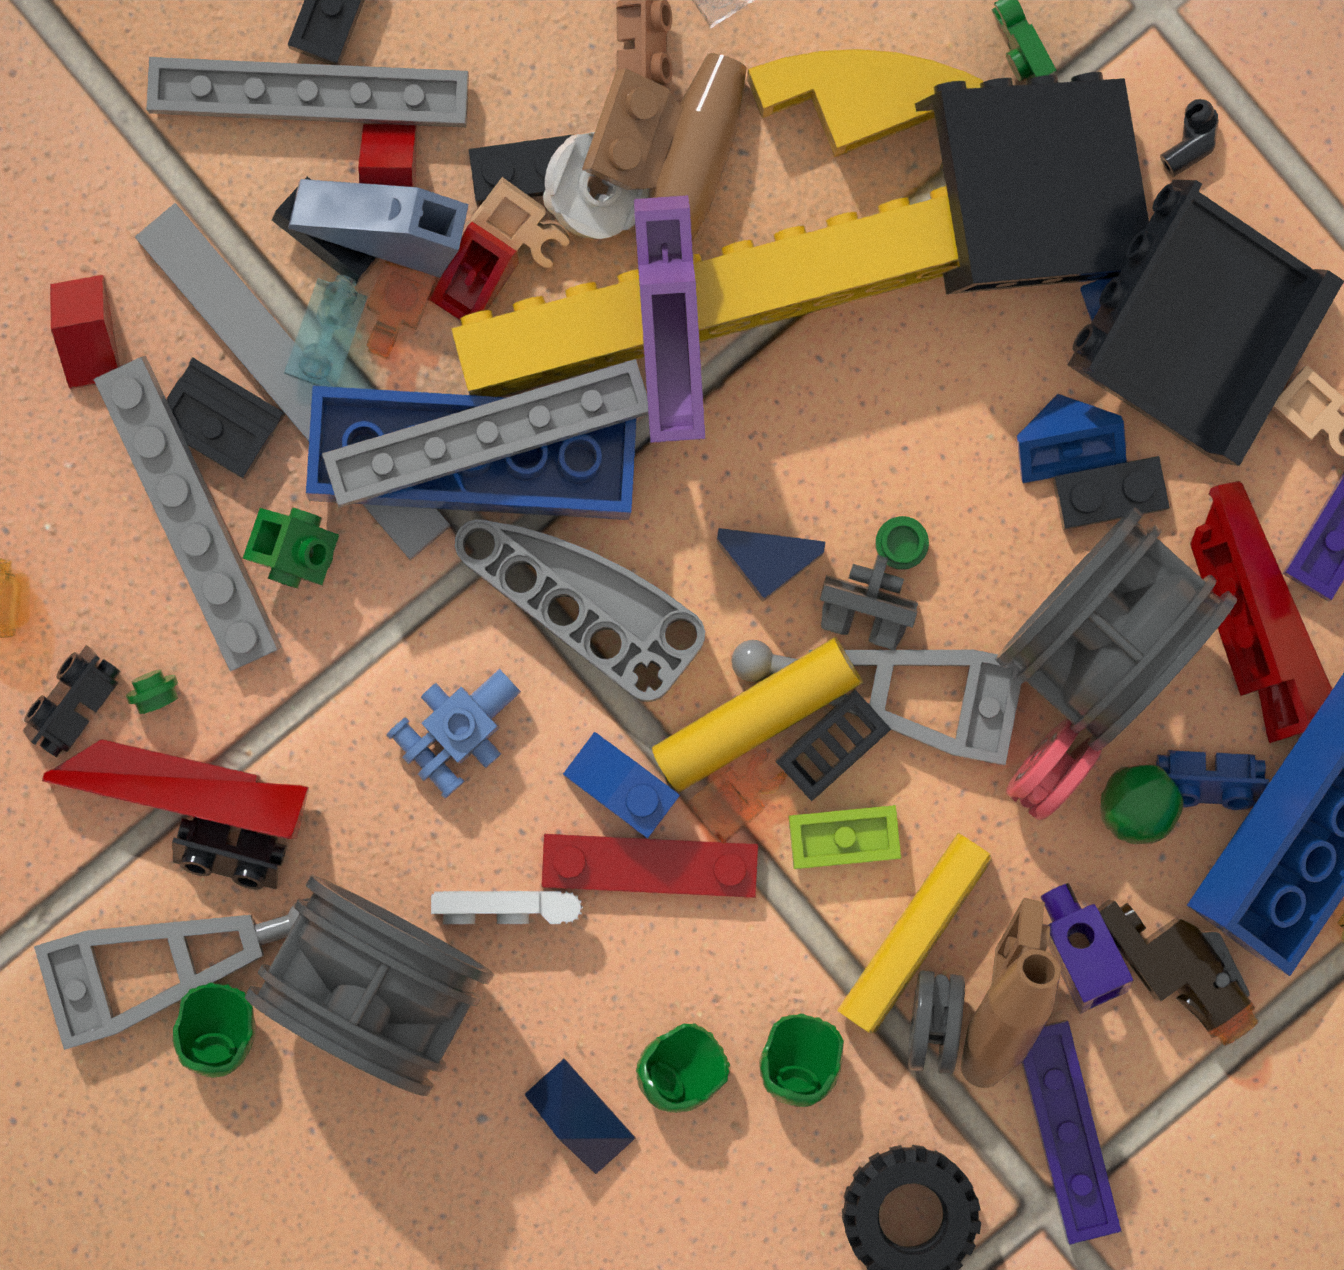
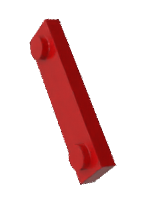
(649, 865)

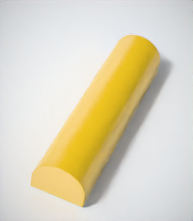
(756, 715)
(915, 933)

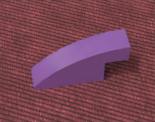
(669, 318)

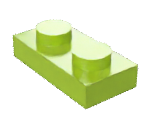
(844, 837)

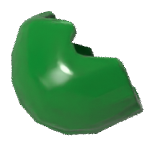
(1141, 804)
(214, 1030)
(801, 1060)
(682, 1069)

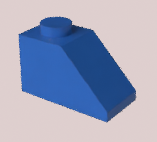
(621, 784)

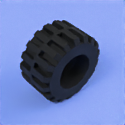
(904, 1167)

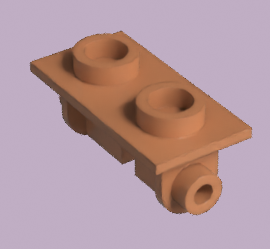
(648, 26)

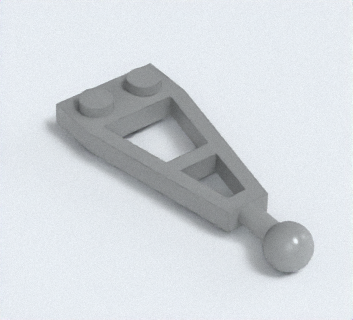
(986, 707)
(79, 990)

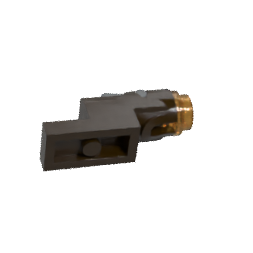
(1188, 962)

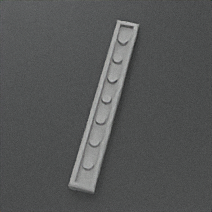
(260, 347)

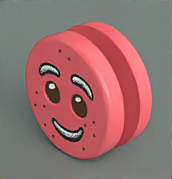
(1050, 773)

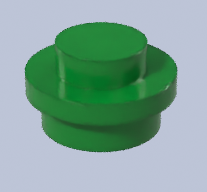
(902, 542)
(152, 691)

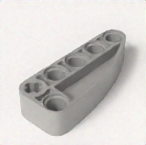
(606, 598)

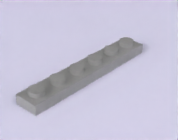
(307, 92)
(486, 433)
(187, 513)

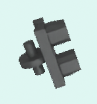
(890, 611)

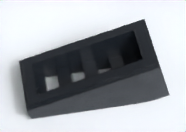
(811, 787)

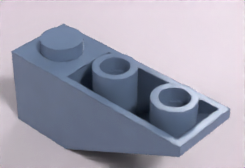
(382, 221)

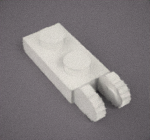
(510, 906)

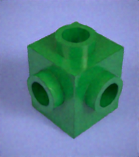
(291, 546)

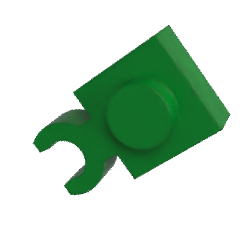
(1027, 54)

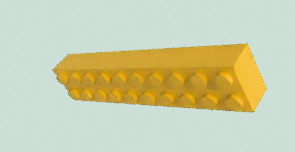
(733, 293)

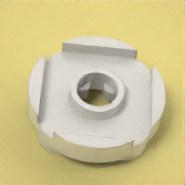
(570, 197)

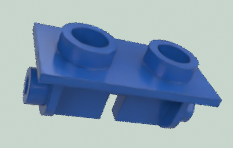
(1234, 783)

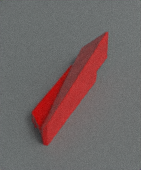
(1264, 628)
(184, 787)

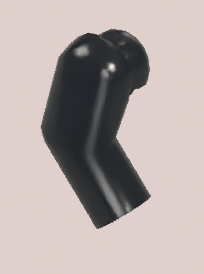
(1197, 140)

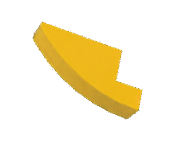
(854, 91)

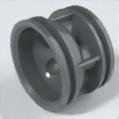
(1116, 630)
(369, 987)

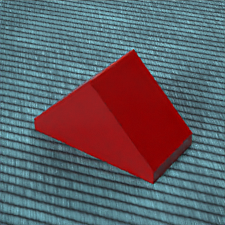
(388, 155)
(475, 273)
(83, 330)

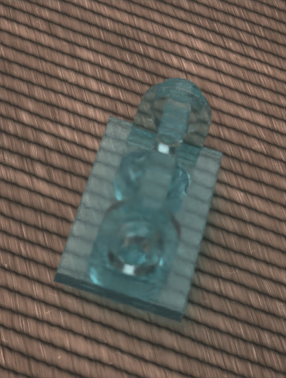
(326, 332)

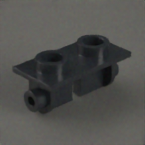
(55, 715)
(204, 850)

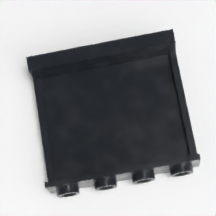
(1038, 180)
(1203, 323)

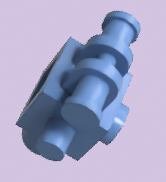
(460, 725)

